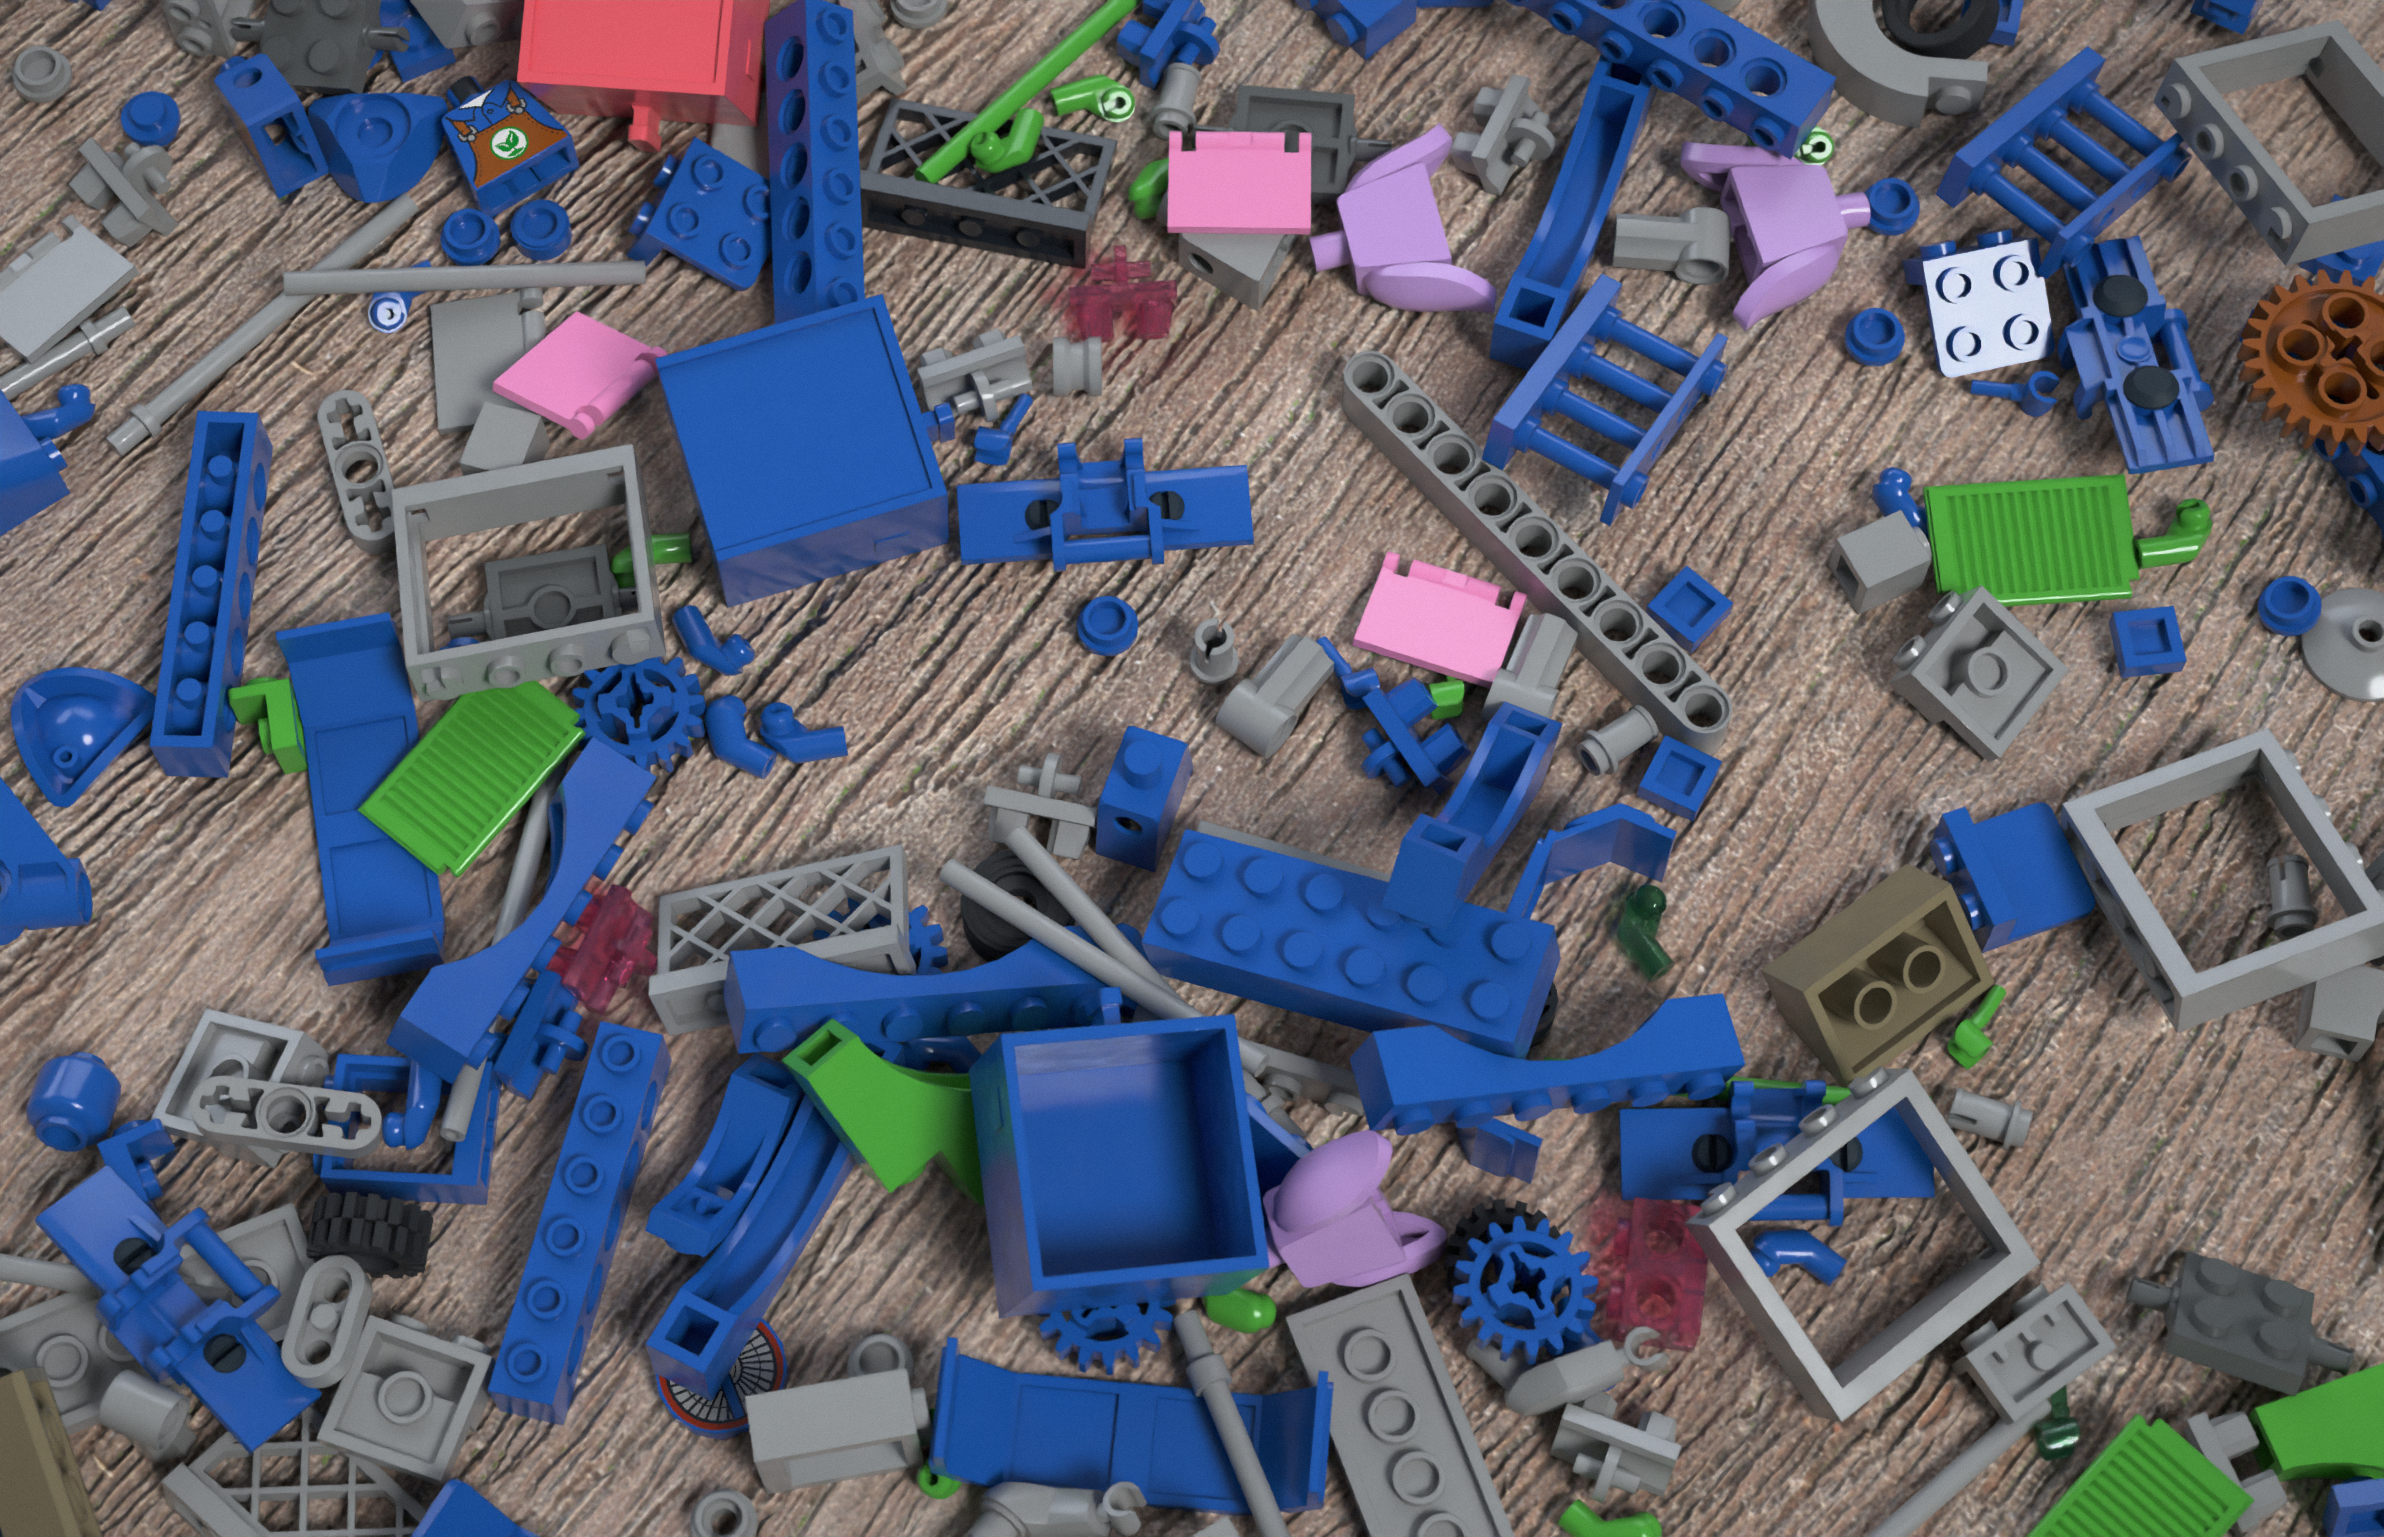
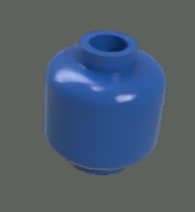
(73, 1101)

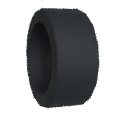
(1956, 42)

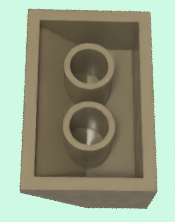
(1880, 974)
(38, 1468)

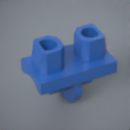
(1179, 37)
(1429, 759)
(539, 1037)

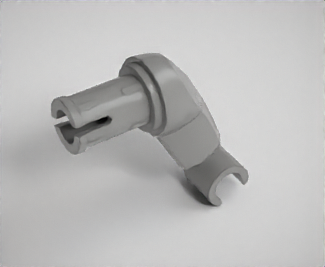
(1566, 1378)
(1055, 1511)

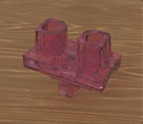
(1097, 302)
(610, 952)

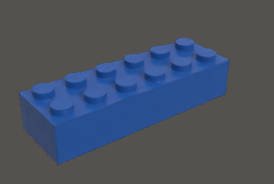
(1330, 951)

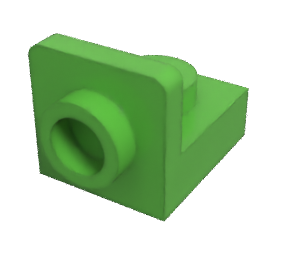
(276, 711)

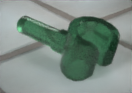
(2057, 1436)

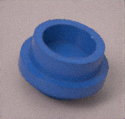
(151, 119)
(1892, 206)
(470, 237)
(1874, 337)
(2289, 606)
(1107, 626)

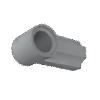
(1691, 245)
(1534, 667)
(1267, 708)
(148, 1416)

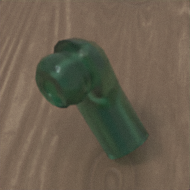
(1639, 928)

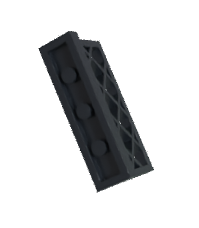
(976, 214)

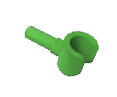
(1448, 697)
(1969, 1042)

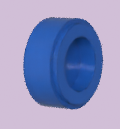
(541, 230)

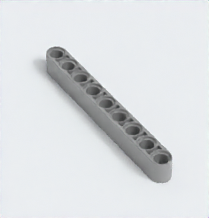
(1527, 525)

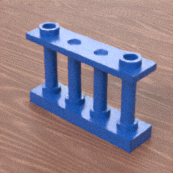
(2044, 116)
(1573, 354)

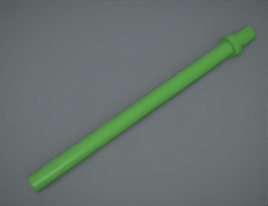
(1025, 88)

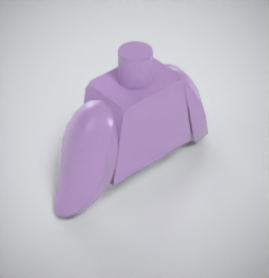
(1781, 222)
(1397, 236)
(1338, 1224)

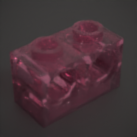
(1673, 1276)

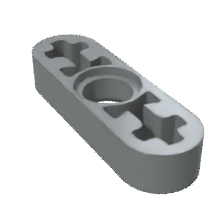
(343, 454)
(236, 1125)

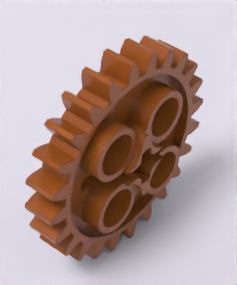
(2335, 360)

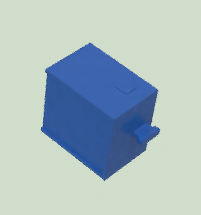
(807, 449)
(1117, 1162)

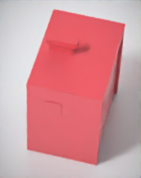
(646, 60)

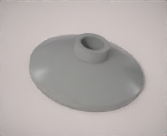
(2337, 651)

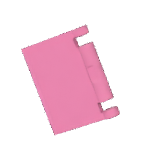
(1239, 184)
(580, 374)
(1439, 621)

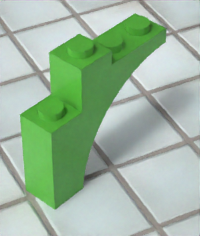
(890, 1113)
(2324, 1430)

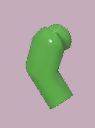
(2182, 540)

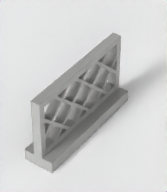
(694, 996)
(216, 1510)

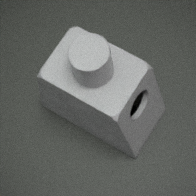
(1233, 263)

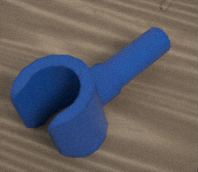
(2026, 394)
(995, 445)
(1353, 685)

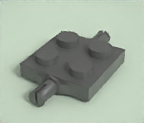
(322, 42)
(1323, 115)
(546, 594)
(2240, 1323)

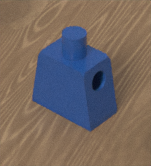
(1145, 787)

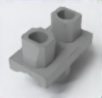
(1511, 135)
(131, 181)
(977, 377)
(1070, 821)
(2229, 1438)
(1614, 1451)

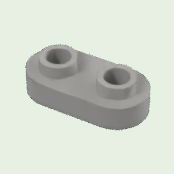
(324, 1325)

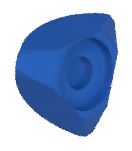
(378, 140)
(76, 726)

